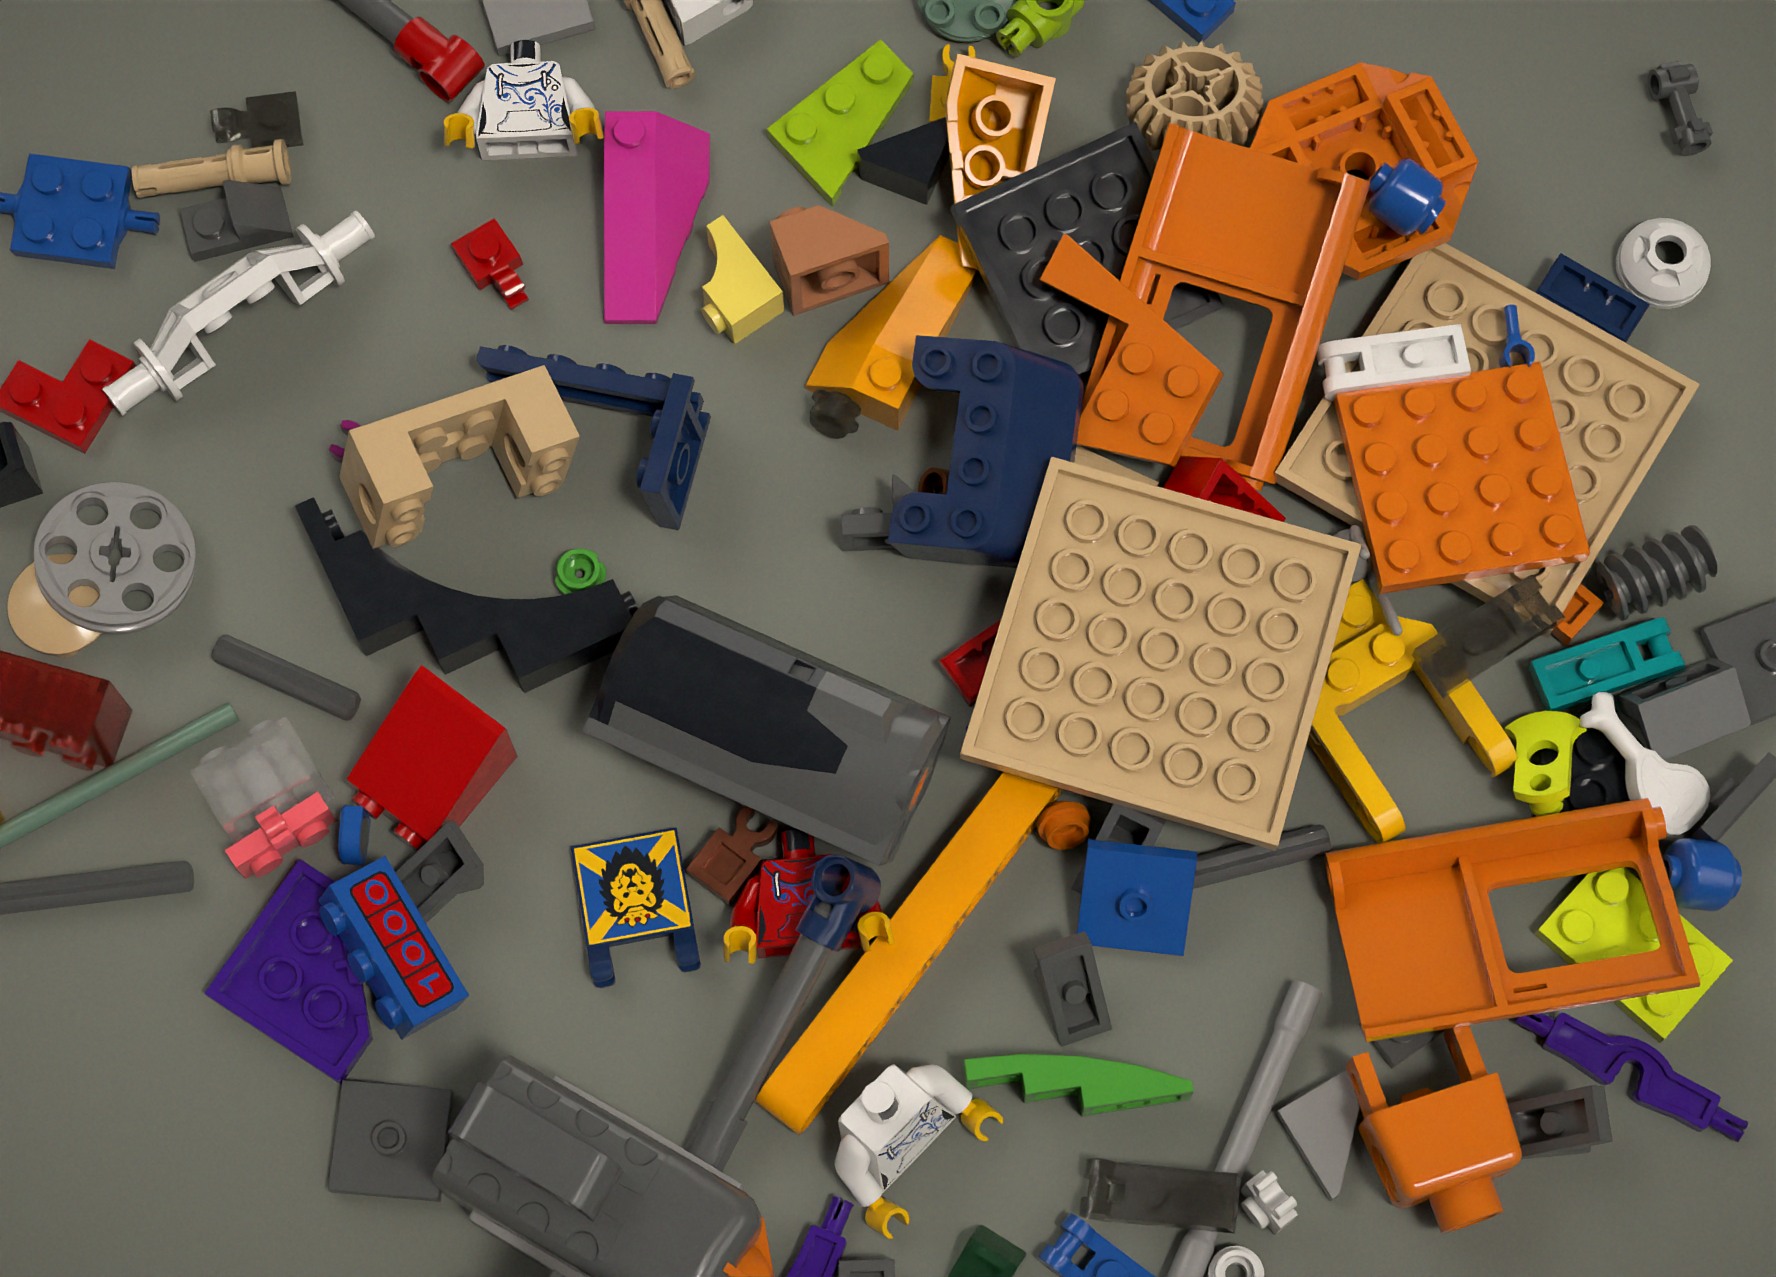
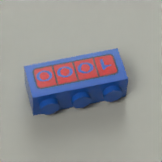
(391, 948)

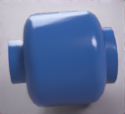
(1405, 197)
(1702, 874)

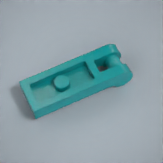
(1605, 665)

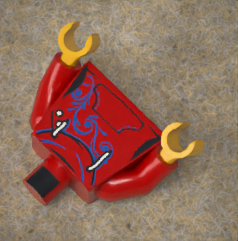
(778, 898)

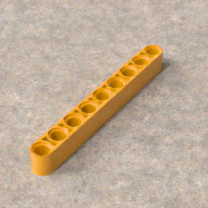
(920, 933)

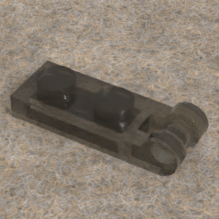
(1486, 636)
(1162, 1196)

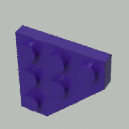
(296, 980)

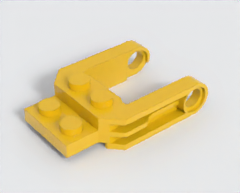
(1365, 664)

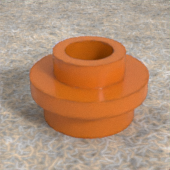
(1064, 824)

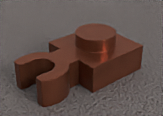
(729, 860)

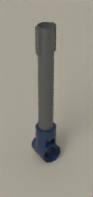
(822, 930)

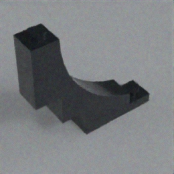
(392, 602)

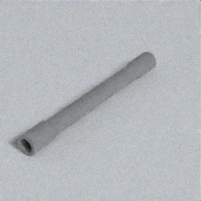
(1289, 1030)

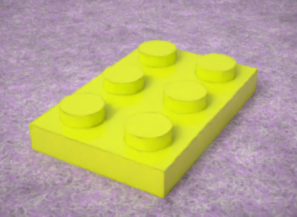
(1612, 919)

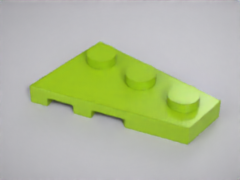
(841, 117)

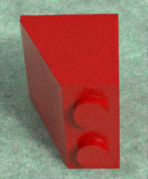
(430, 760)

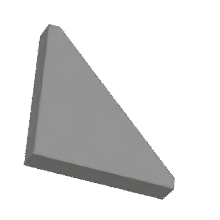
(1323, 1129)

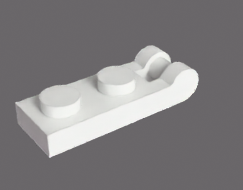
(1394, 359)

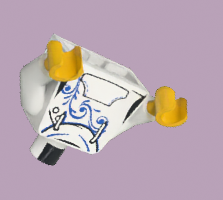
(524, 110)
(893, 1126)

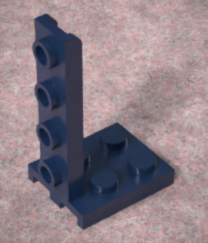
(676, 423)

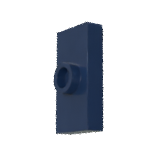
(1592, 298)

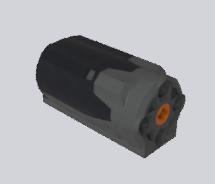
(768, 726)

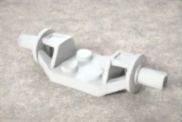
(210, 303)

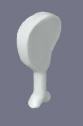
(1674, 787)

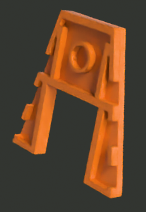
(1155, 377)

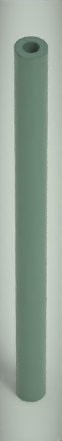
(117, 774)

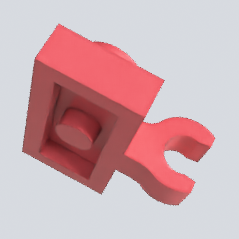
(278, 834)

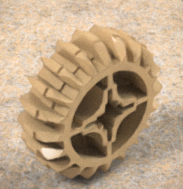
(1197, 91)

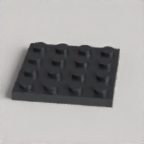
(1095, 200)

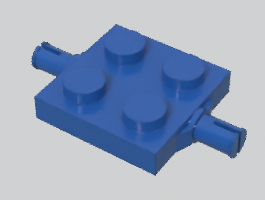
(74, 211)

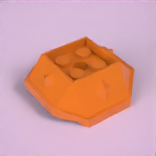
(1360, 123)

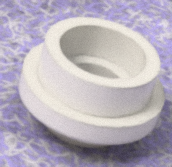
(1236, 1256)

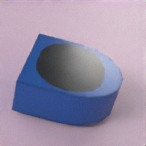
(353, 835)

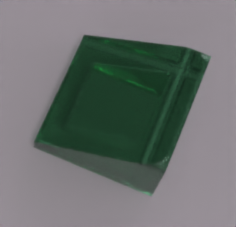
(988, 1256)

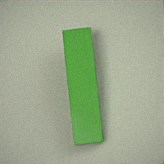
(1099, 1083)

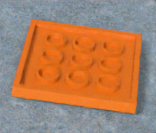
(1461, 478)

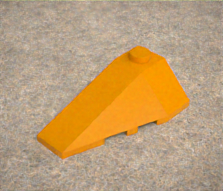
(992, 127)
(876, 349)

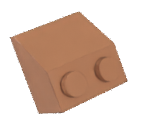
(826, 257)

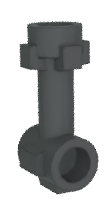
(1676, 84)

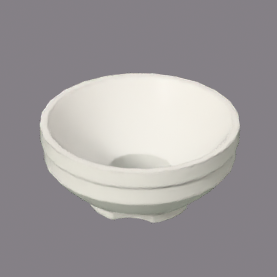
(1655, 281)

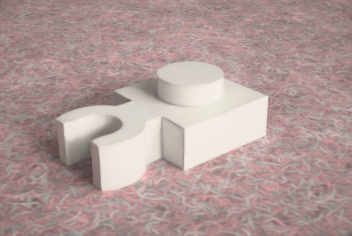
(1267, 1202)

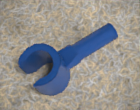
(1514, 340)

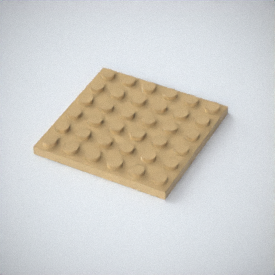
(1605, 396)
(1162, 653)

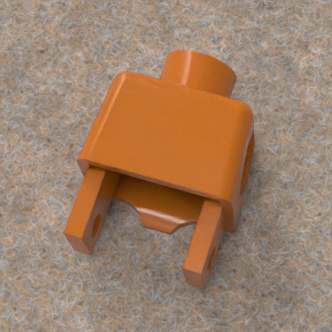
(1441, 1142)

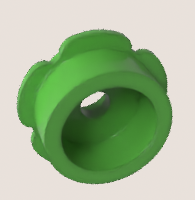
(579, 560)

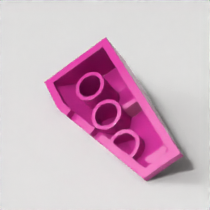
(651, 195)

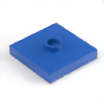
(1137, 897)

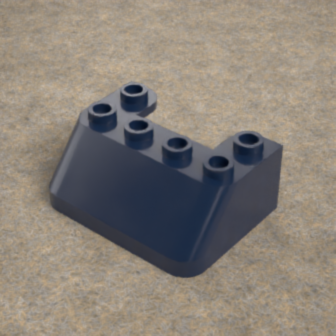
(1009, 424)

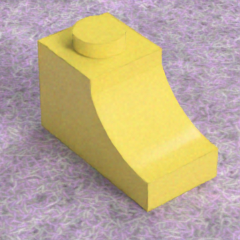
(741, 290)

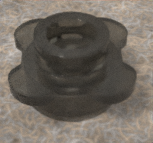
(834, 414)

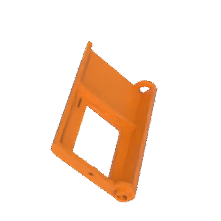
(1257, 235)
(1426, 935)

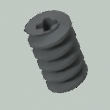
(1655, 569)

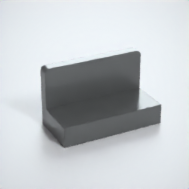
(1688, 707)

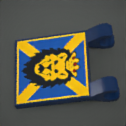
(632, 894)

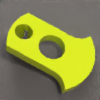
(1550, 783)

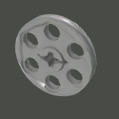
(94, 547)

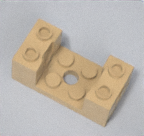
(391, 458)

